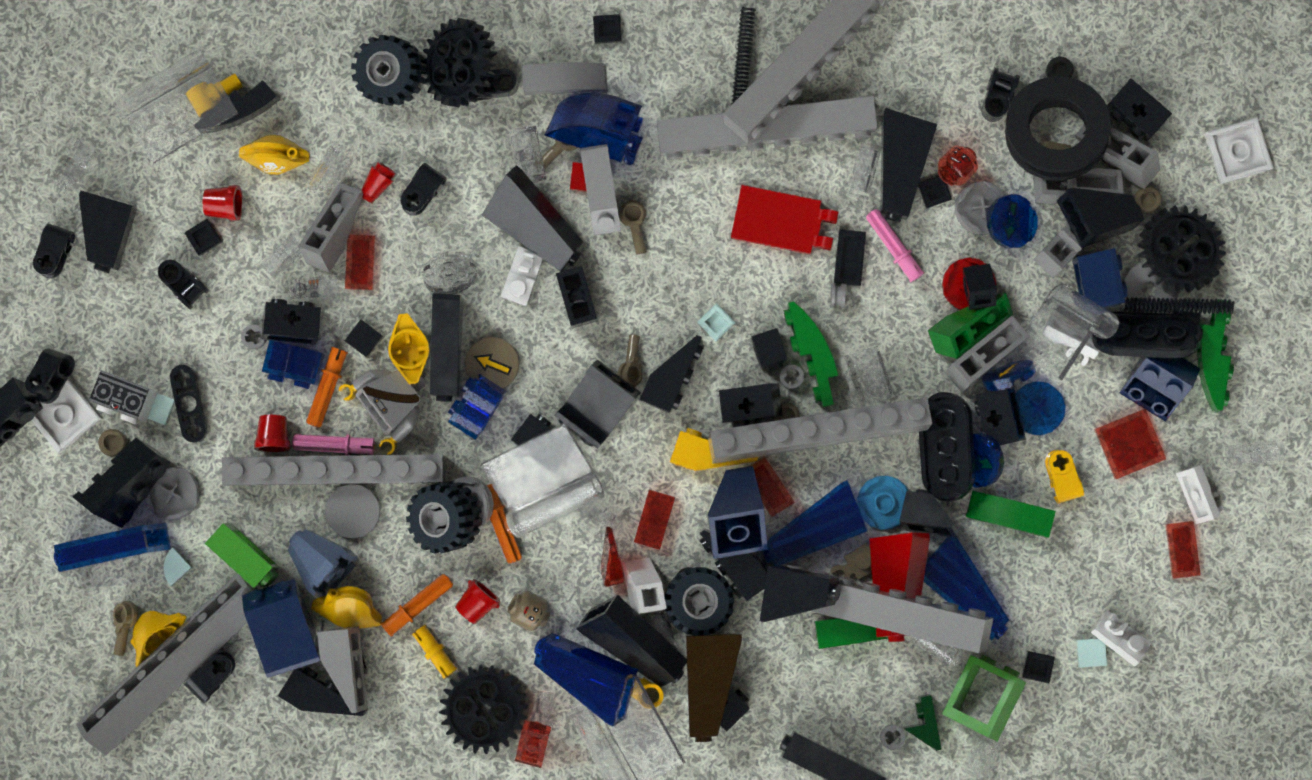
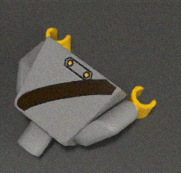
(388, 401)

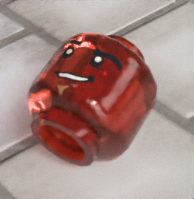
(957, 165)

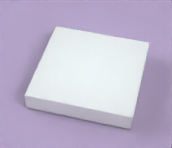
(1239, 150)
(66, 417)

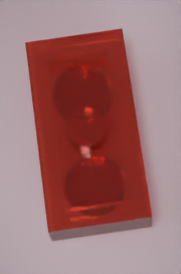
(360, 262)
(654, 519)
(1182, 549)
(532, 743)

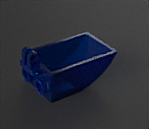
(598, 120)

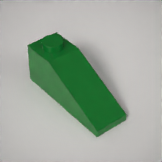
(967, 327)

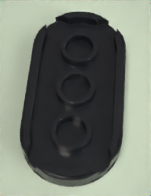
(1152, 336)
(948, 448)

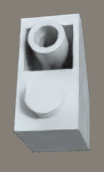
(644, 586)

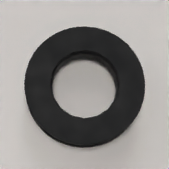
(1060, 93)

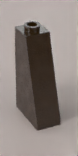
(709, 678)

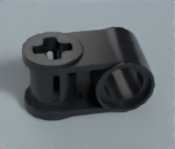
(494, 90)
(1001, 91)
(424, 186)
(53, 247)
(183, 283)
(50, 372)
(208, 678)

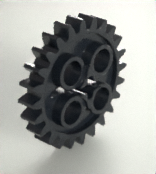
(459, 62)
(1197, 268)
(462, 723)

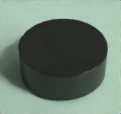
(1059, 67)

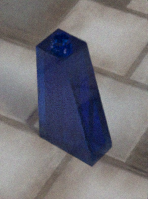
(823, 524)
(111, 547)
(957, 581)
(588, 676)

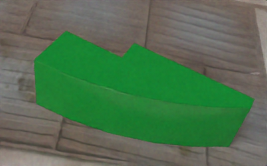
(1010, 514)
(842, 632)

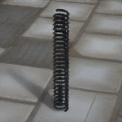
(743, 51)
(1176, 306)

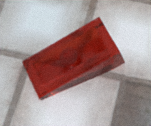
(772, 491)
(610, 563)

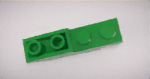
(810, 341)
(1214, 367)

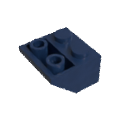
(1100, 278)
(1160, 384)

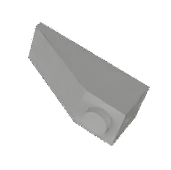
(1124, 153)
(600, 189)
(331, 228)
(986, 354)
(343, 660)

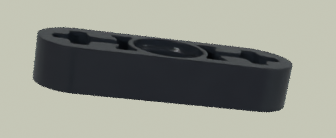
(199, 422)

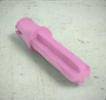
(895, 246)
(334, 444)

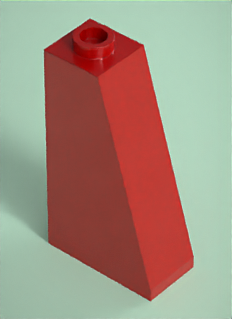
(900, 565)

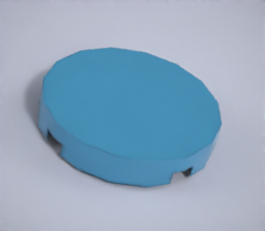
(876, 506)

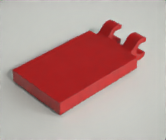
(781, 220)

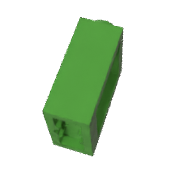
(243, 556)
(1004, 707)

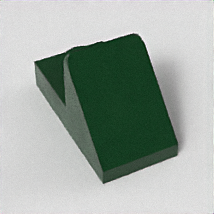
(928, 730)

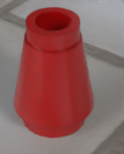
(377, 181)

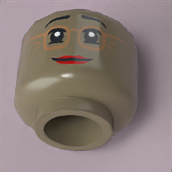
(528, 610)

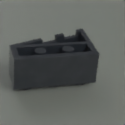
(125, 483)

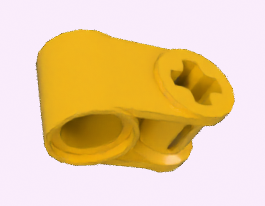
(1064, 480)

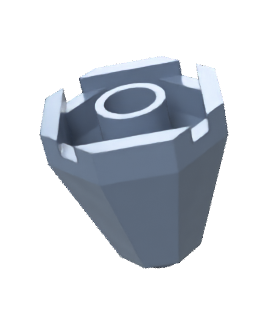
(320, 561)

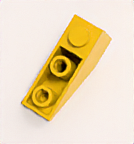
(694, 453)

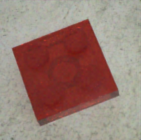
(1130, 444)

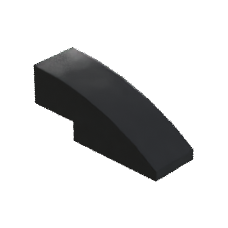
(250, 106)

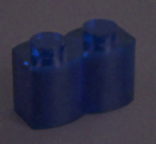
(292, 363)
(476, 406)

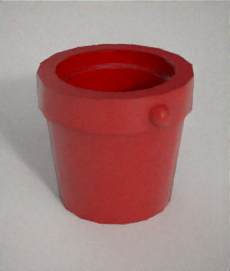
(223, 202)
(272, 434)
(476, 601)

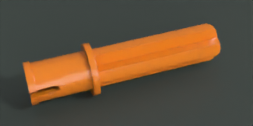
(326, 387)
(507, 541)
(416, 604)

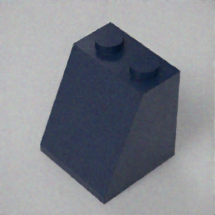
(737, 515)
(281, 627)

